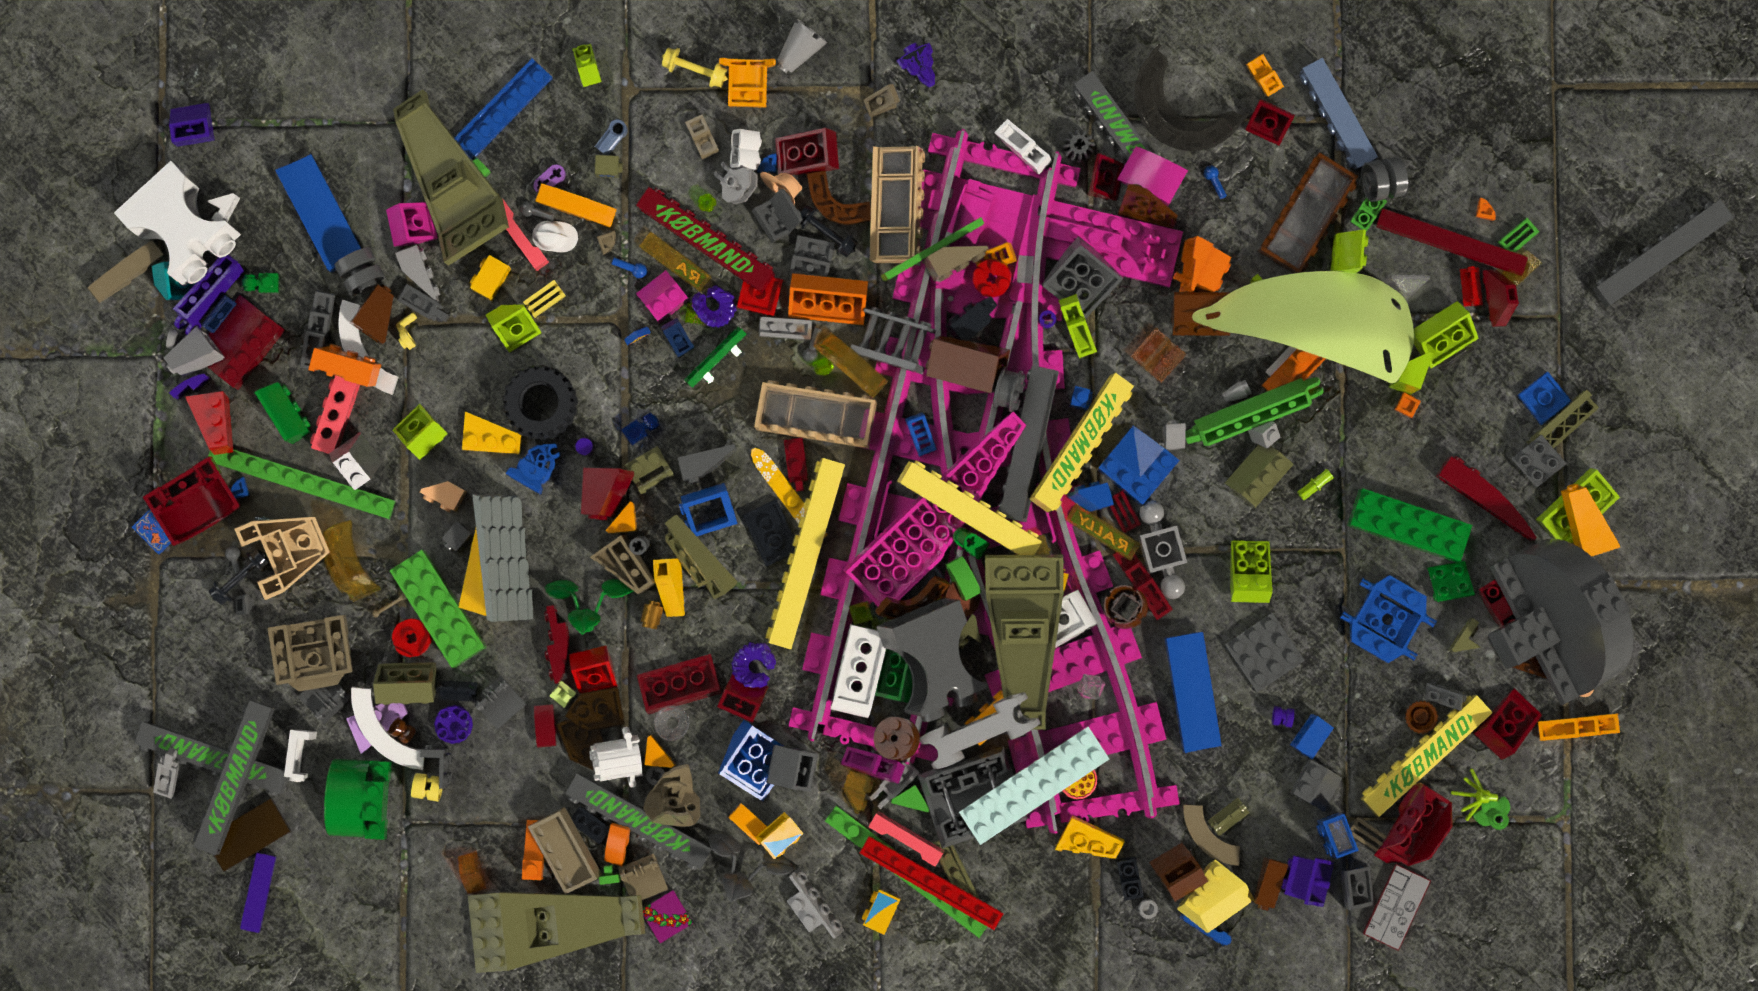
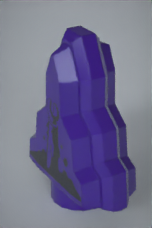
(919, 63)

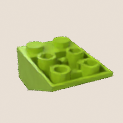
(1349, 251)
(1250, 571)

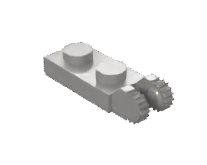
(893, 789)

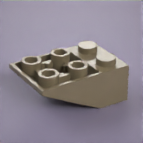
(948, 259)

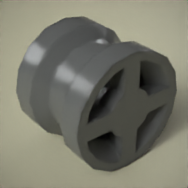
(658, 772)

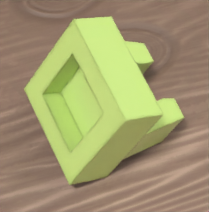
(563, 694)

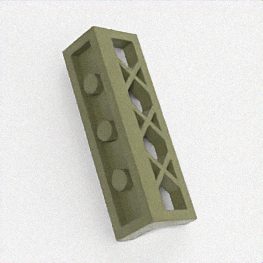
(1561, 418)

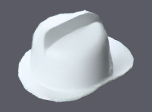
(555, 236)

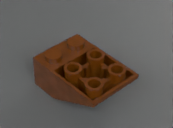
(1179, 871)

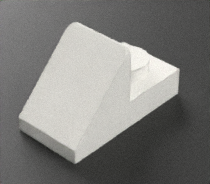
(226, 205)

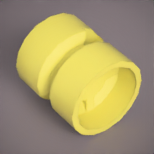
(420, 787)

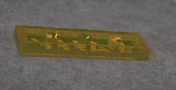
(675, 262)
(1102, 531)

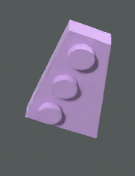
(385, 714)

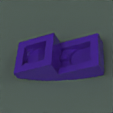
(195, 383)

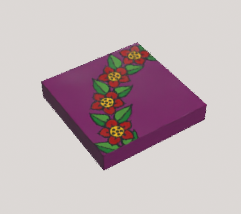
(667, 916)

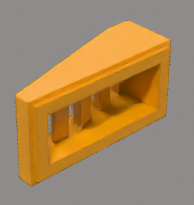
(1008, 246)

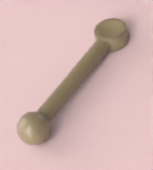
(376, 613)

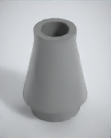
(1237, 391)

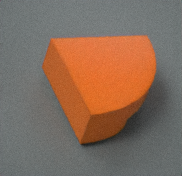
(1485, 210)

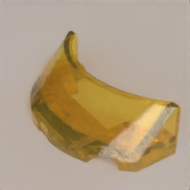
(851, 364)
(344, 564)

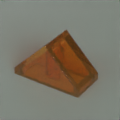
(471, 872)

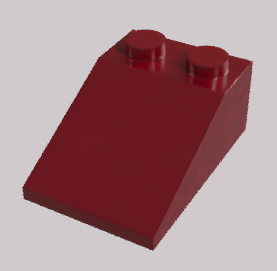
(807, 152)
(1508, 725)

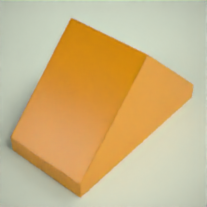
(625, 521)
(656, 754)

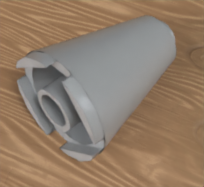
(799, 46)

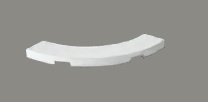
(351, 340)
(378, 736)

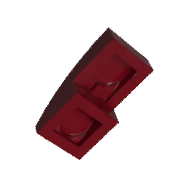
(545, 726)

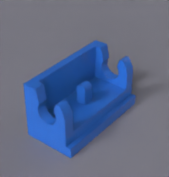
(1311, 736)

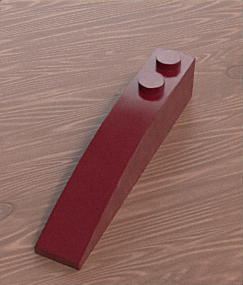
(1479, 491)

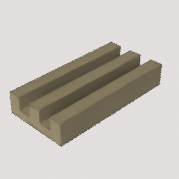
(1354, 826)

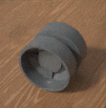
(1384, 179)
(357, 267)

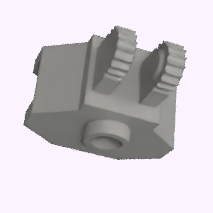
(736, 183)

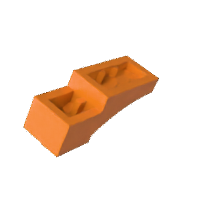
(533, 858)

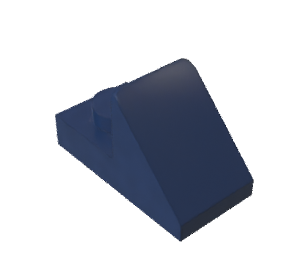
(677, 337)

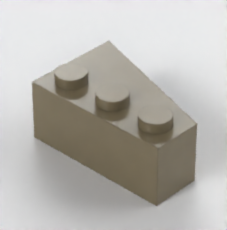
(625, 565)

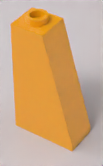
(1587, 522)

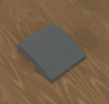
(812, 256)

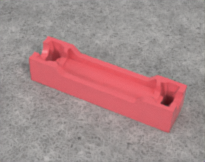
(532, 253)
(886, 825)

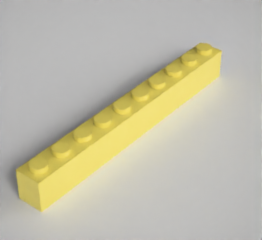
(806, 553)

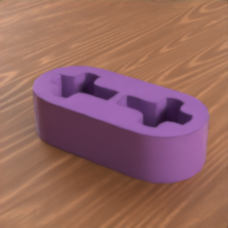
(548, 174)

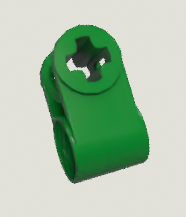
(970, 542)

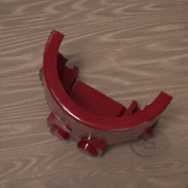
(196, 502)

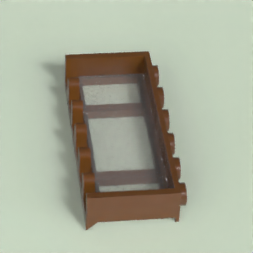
(1308, 214)

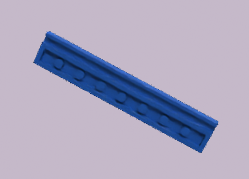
(503, 108)

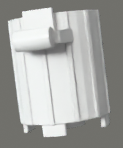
(617, 759)

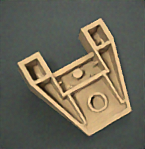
(291, 547)

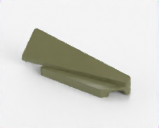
(697, 559)

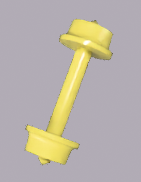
(670, 59)

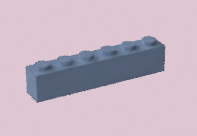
(1338, 114)

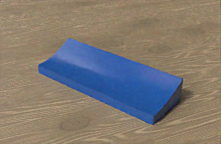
(318, 210)
(1192, 692)

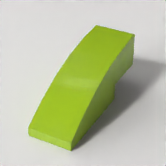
(1077, 326)

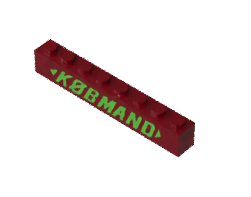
(705, 239)

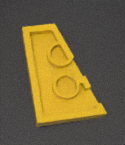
(488, 437)
(1087, 838)

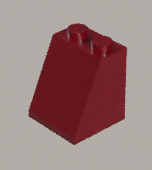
(604, 491)

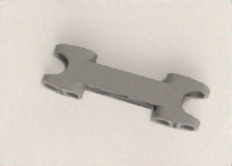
(1005, 719)

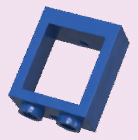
(703, 496)

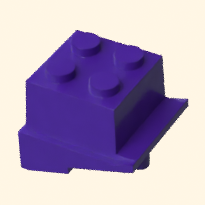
(1308, 879)

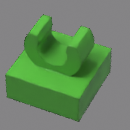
(609, 876)

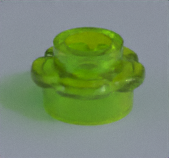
(706, 197)

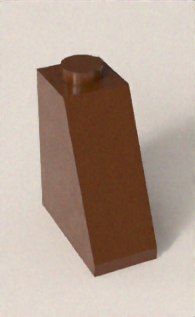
(375, 314)
(1269, 883)

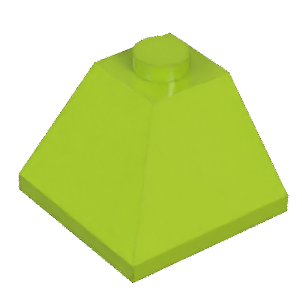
(513, 325)

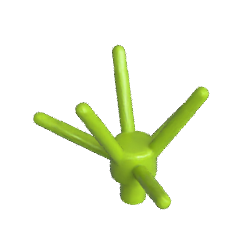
(1481, 795)

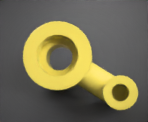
(405, 338)

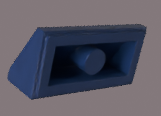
(219, 314)

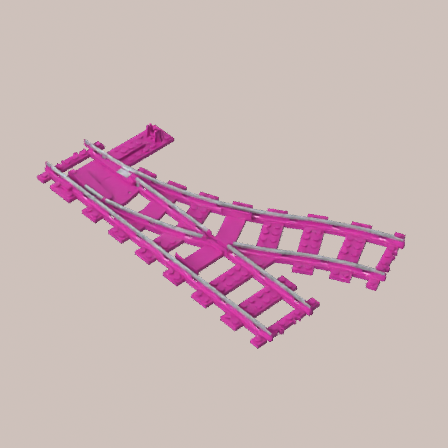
(1037, 231)

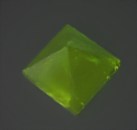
(823, 366)

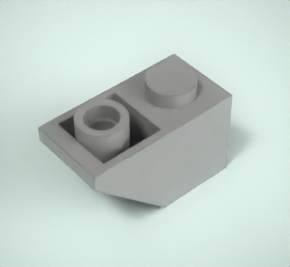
(1174, 435)

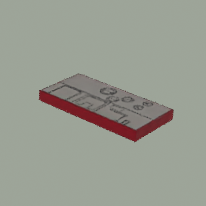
(1396, 907)

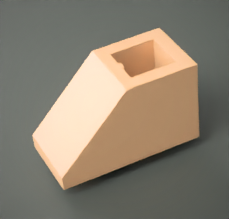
(446, 494)

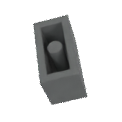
(458, 537)

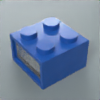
(1336, 835)

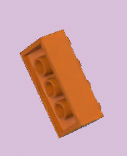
(827, 299)

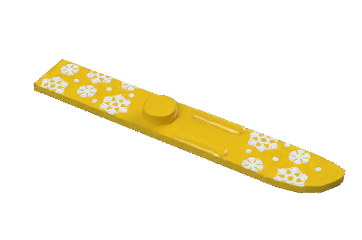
(779, 484)

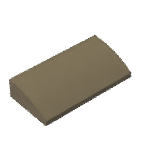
(565, 850)

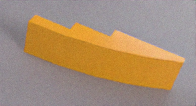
(575, 205)
(1579, 727)

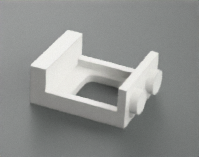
(295, 752)

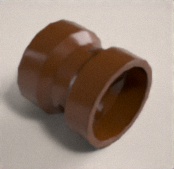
(401, 730)

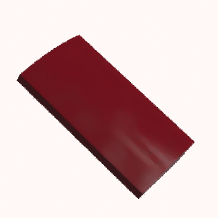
(679, 683)

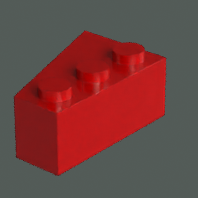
(214, 420)

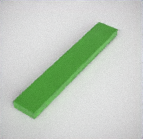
(930, 250)

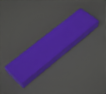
(258, 892)

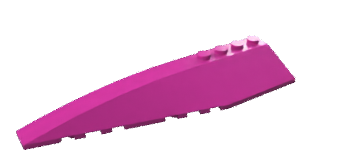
(925, 531)

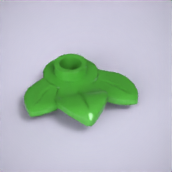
(1490, 811)

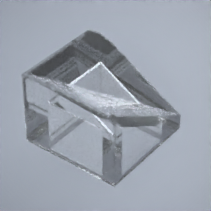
(1091, 687)

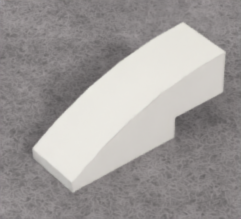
(1023, 146)

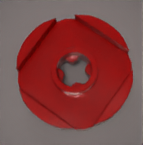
(997, 268)
(401, 642)

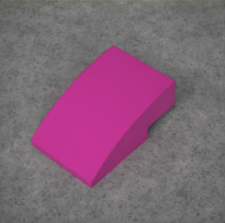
(1153, 173)

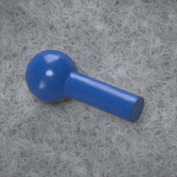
(1211, 173)
(638, 270)

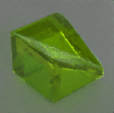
(692, 317)
(860, 612)

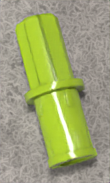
(1315, 484)

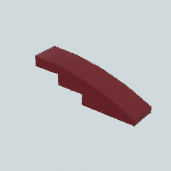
(1145, 583)

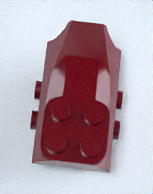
(1419, 829)

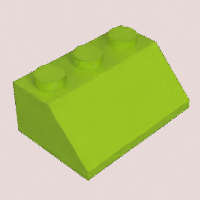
(1445, 333)
(1413, 375)

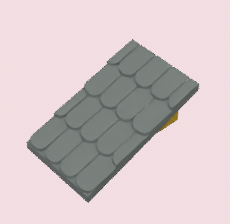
(497, 564)

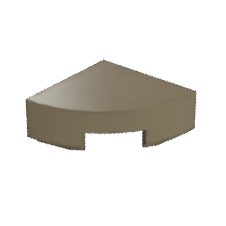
(607, 242)

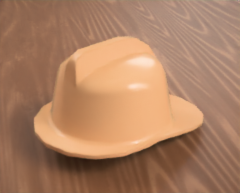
(781, 181)

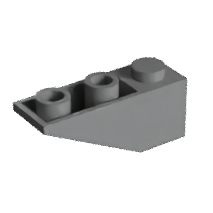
(414, 266)

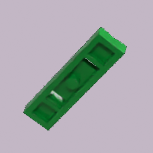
(715, 356)

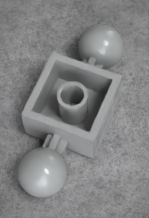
(1162, 549)

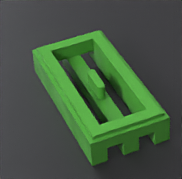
(1530, 226)

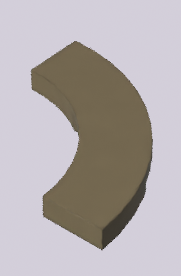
(1206, 839)

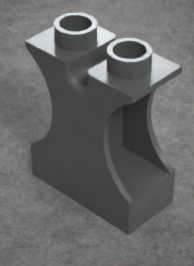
(930, 647)

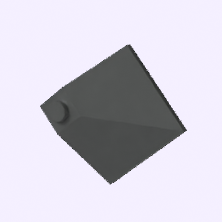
(1082, 273)

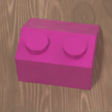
(411, 224)
(662, 296)

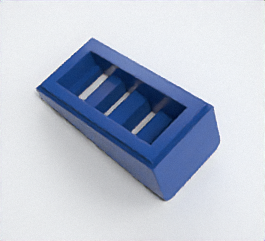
(924, 424)

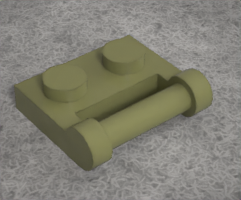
(646, 464)

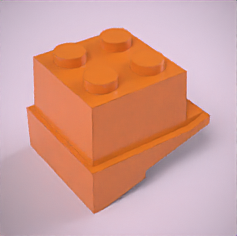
(1202, 266)

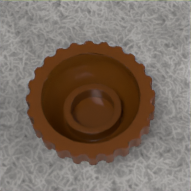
(1421, 716)

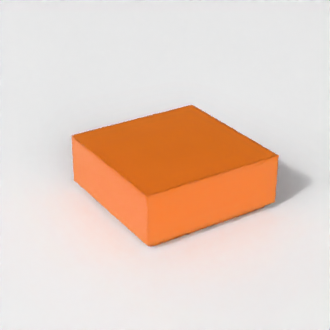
(1407, 405)

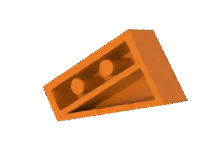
(345, 365)

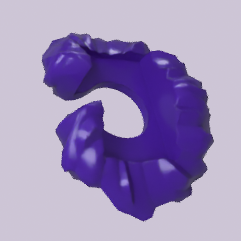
(724, 312)
(747, 654)

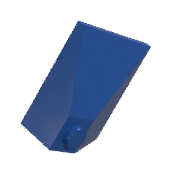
(749, 760)

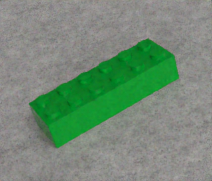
(1409, 525)

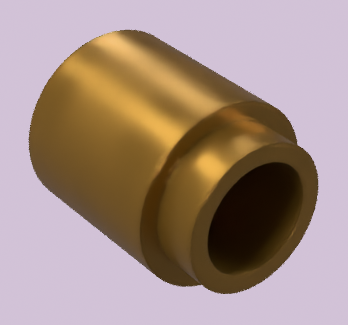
(651, 615)

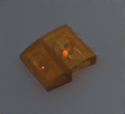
(1158, 355)

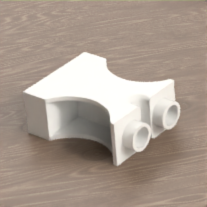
(169, 212)

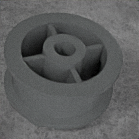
(1008, 389)

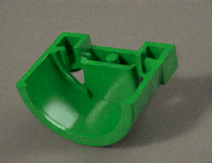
(353, 799)

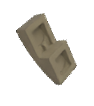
(702, 136)

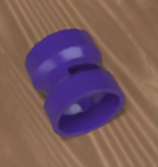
(1283, 716)

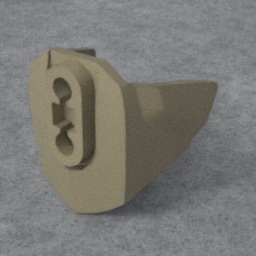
(672, 797)

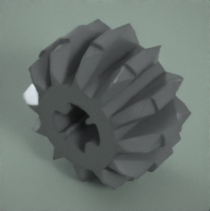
(1085, 149)

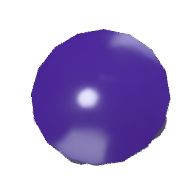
(453, 724)

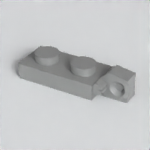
(167, 774)

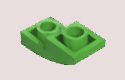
(1367, 213)
(963, 577)

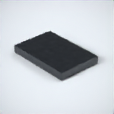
(770, 532)

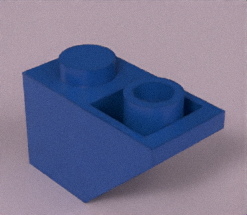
(1093, 497)

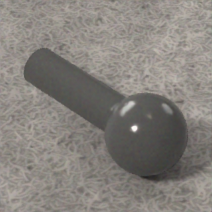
(528, 209)
(810, 354)
(233, 554)

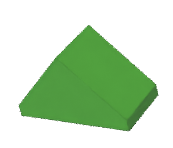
(912, 799)

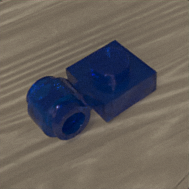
(636, 432)

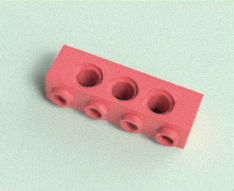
(344, 410)

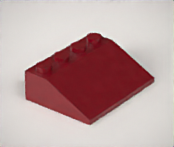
(244, 342)

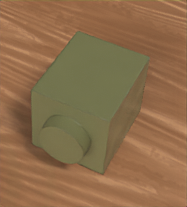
(608, 166)

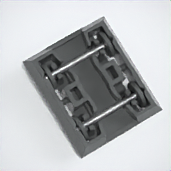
(959, 792)

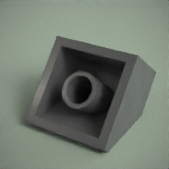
(1316, 785)

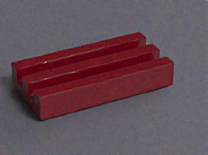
(1130, 509)

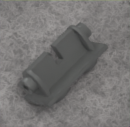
(1444, 696)

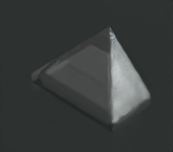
(1408, 284)

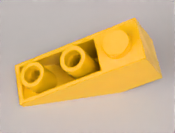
(670, 585)

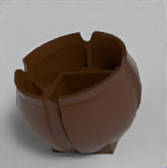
(1116, 600)

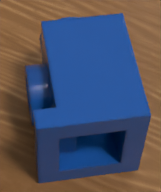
(1081, 398)

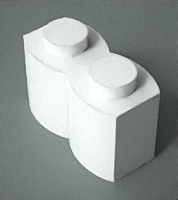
(745, 149)

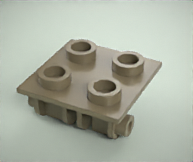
(643, 877)

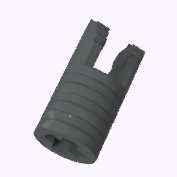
(646, 543)

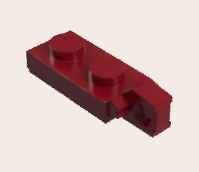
(796, 462)

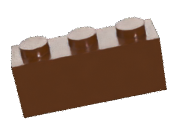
(1189, 302)

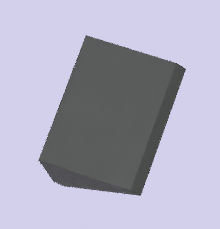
(1356, 887)

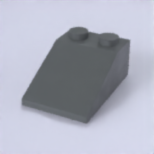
(701, 464)

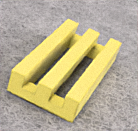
(557, 289)

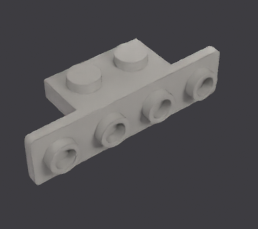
(811, 907)

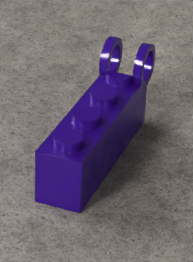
(207, 292)

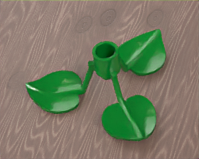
(585, 619)

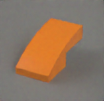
(616, 844)

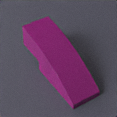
(873, 764)

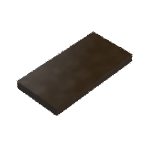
(252, 833)

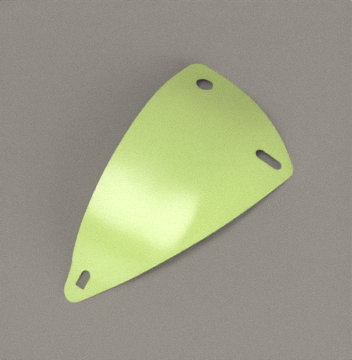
(1324, 314)

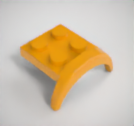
(747, 81)

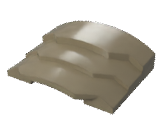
(311, 653)

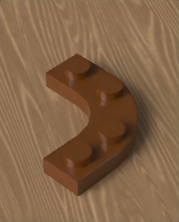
(831, 209)
(893, 608)

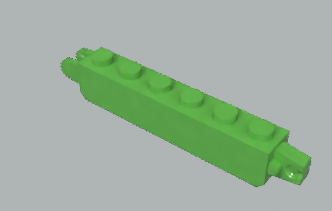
(1254, 412)

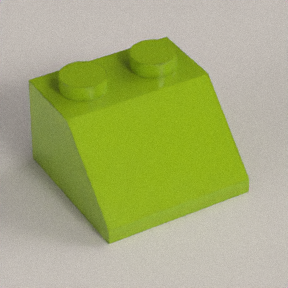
(419, 431)

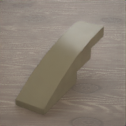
(125, 271)

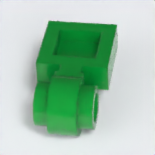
(267, 283)

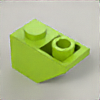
(587, 65)

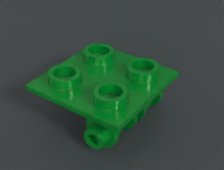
(1450, 581)

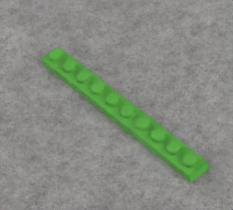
(306, 482)
(858, 835)

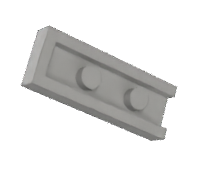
(785, 328)

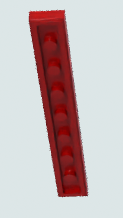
(931, 883)

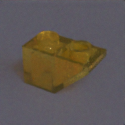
(856, 788)

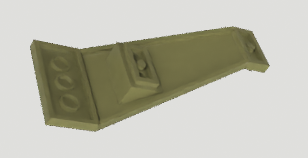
(455, 190)
(1025, 595)
(512, 928)

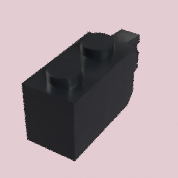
(972, 319)

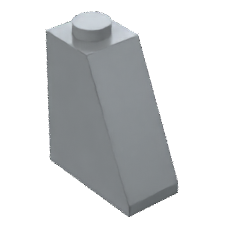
(193, 353)

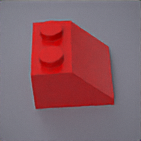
(593, 669)

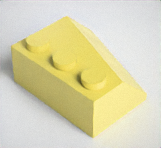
(1217, 898)

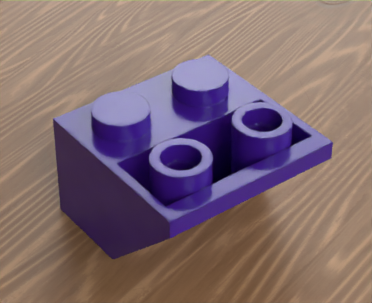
(191, 125)

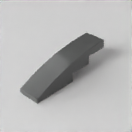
(318, 325)

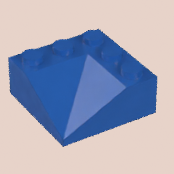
(1137, 465)

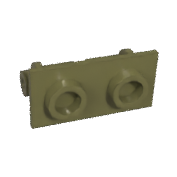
(1228, 816)

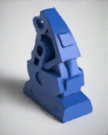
(533, 469)

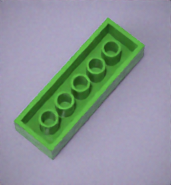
(438, 608)

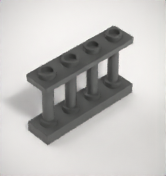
(895, 359)

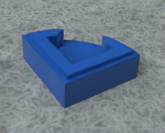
(768, 164)
(637, 335)
(240, 488)

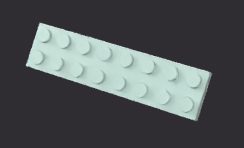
(1034, 785)

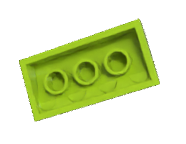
(1555, 519)

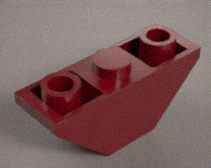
(1501, 297)
(1496, 603)

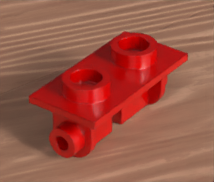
(1471, 286)

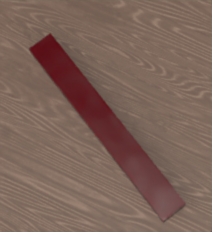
(1452, 242)

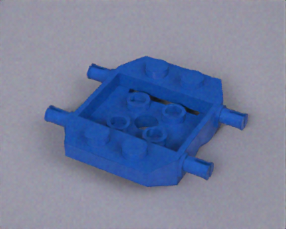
(1402, 625)

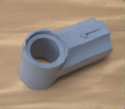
(610, 139)

